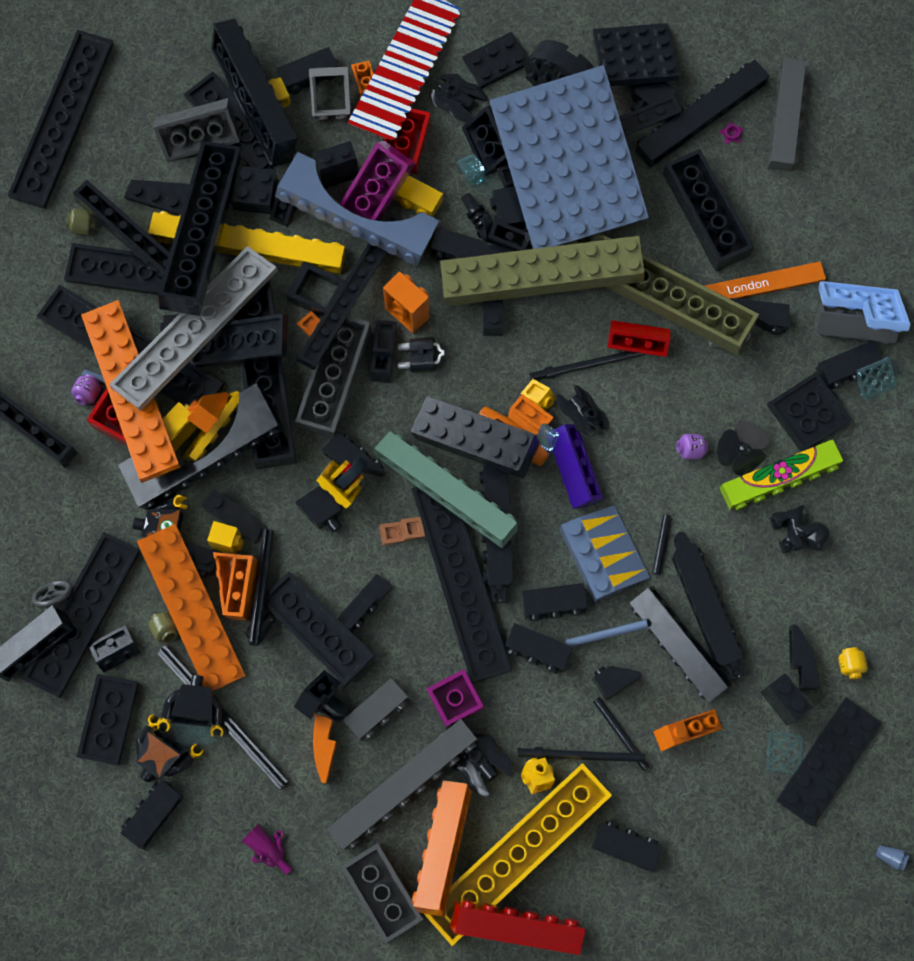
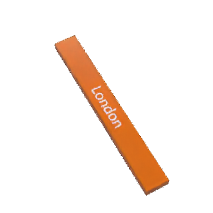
(770, 281)

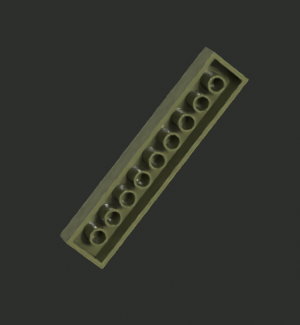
(542, 271)
(688, 304)

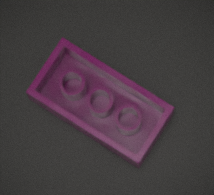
(377, 182)

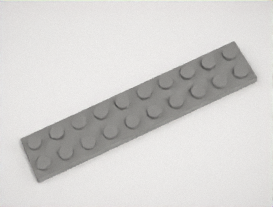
(189, 332)

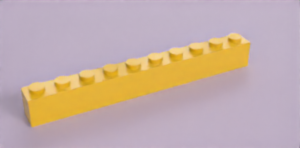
(271, 246)

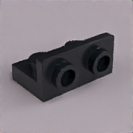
(203, 559)
(114, 649)

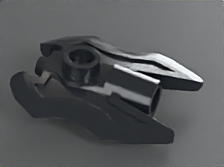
(457, 96)
(583, 412)
(481, 763)

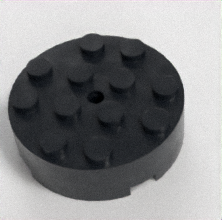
(552, 62)

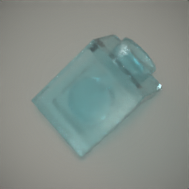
(472, 170)

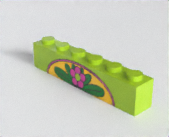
(780, 475)

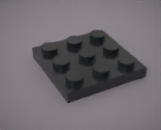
(809, 412)

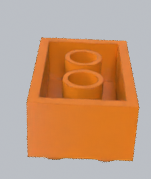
(406, 302)

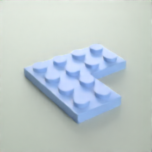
(880, 306)

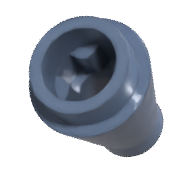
(894, 857)

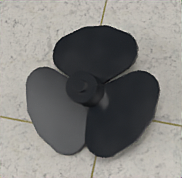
(745, 444)

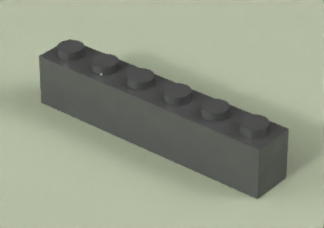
(787, 115)

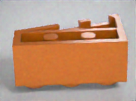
(237, 584)

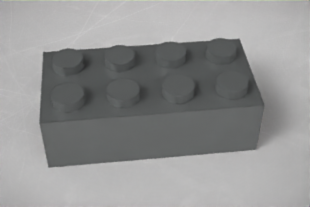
(381, 893)

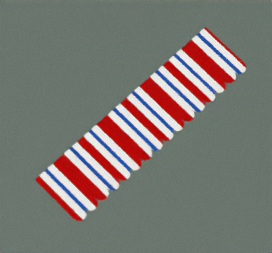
(404, 67)

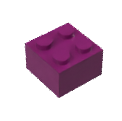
(455, 698)

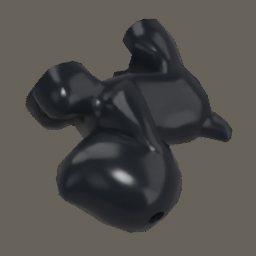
(798, 531)

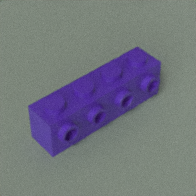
(576, 468)

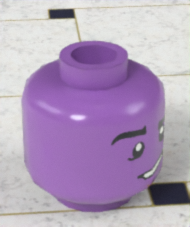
(86, 389)
(692, 446)

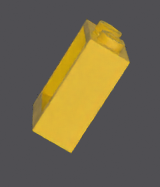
(178, 425)

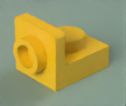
(539, 394)

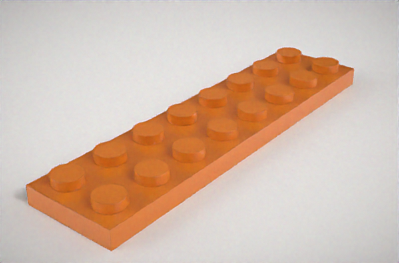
(191, 607)

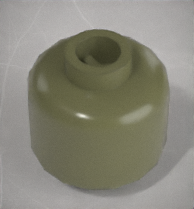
(80, 221)
(163, 627)

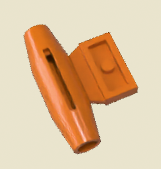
(525, 416)

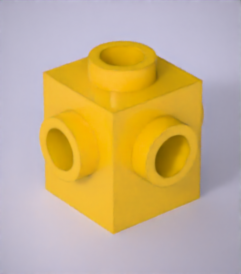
(538, 775)

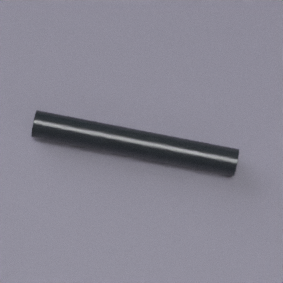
(661, 544)

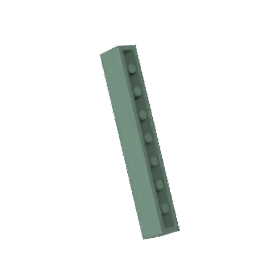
(446, 489)

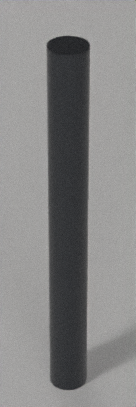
(618, 730)

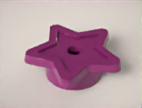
(732, 128)

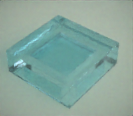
(547, 437)

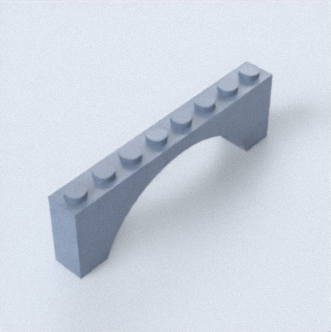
(400, 238)

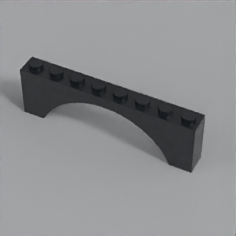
(253, 424)

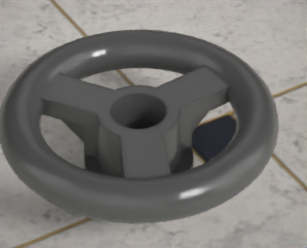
(52, 596)

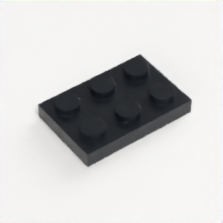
(495, 60)

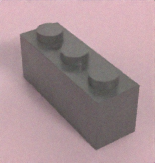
(376, 710)

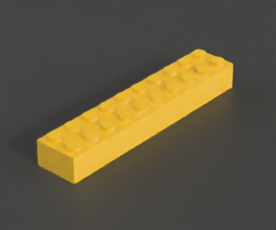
(525, 845)

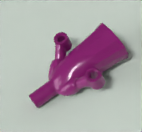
(266, 849)

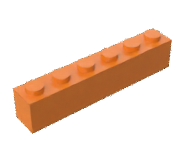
(442, 848)

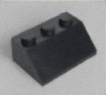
(485, 140)

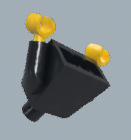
(193, 706)

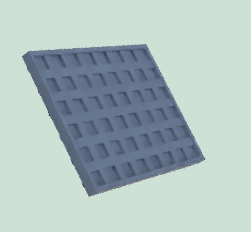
(569, 158)

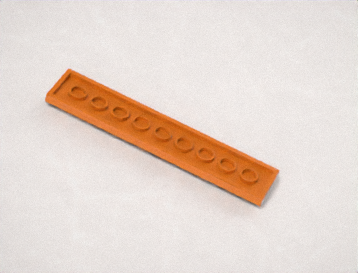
(143, 429)

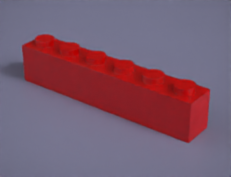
(517, 927)

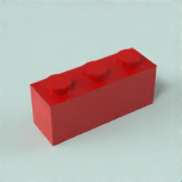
(638, 338)

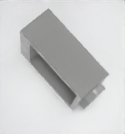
(331, 71)

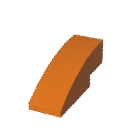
(323, 747)

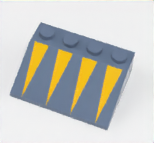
(604, 553)

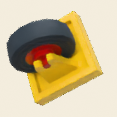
(343, 480)

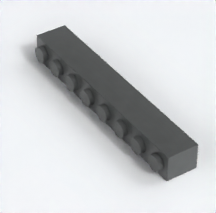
(403, 784)

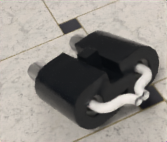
(422, 354)

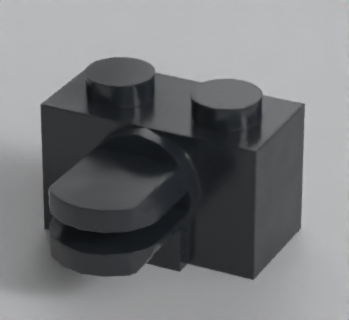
(320, 698)

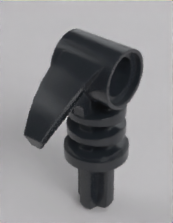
(479, 218)

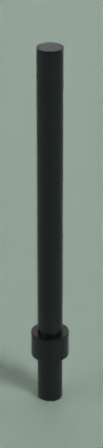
(550, 372)
(540, 753)

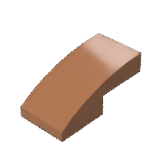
(401, 531)

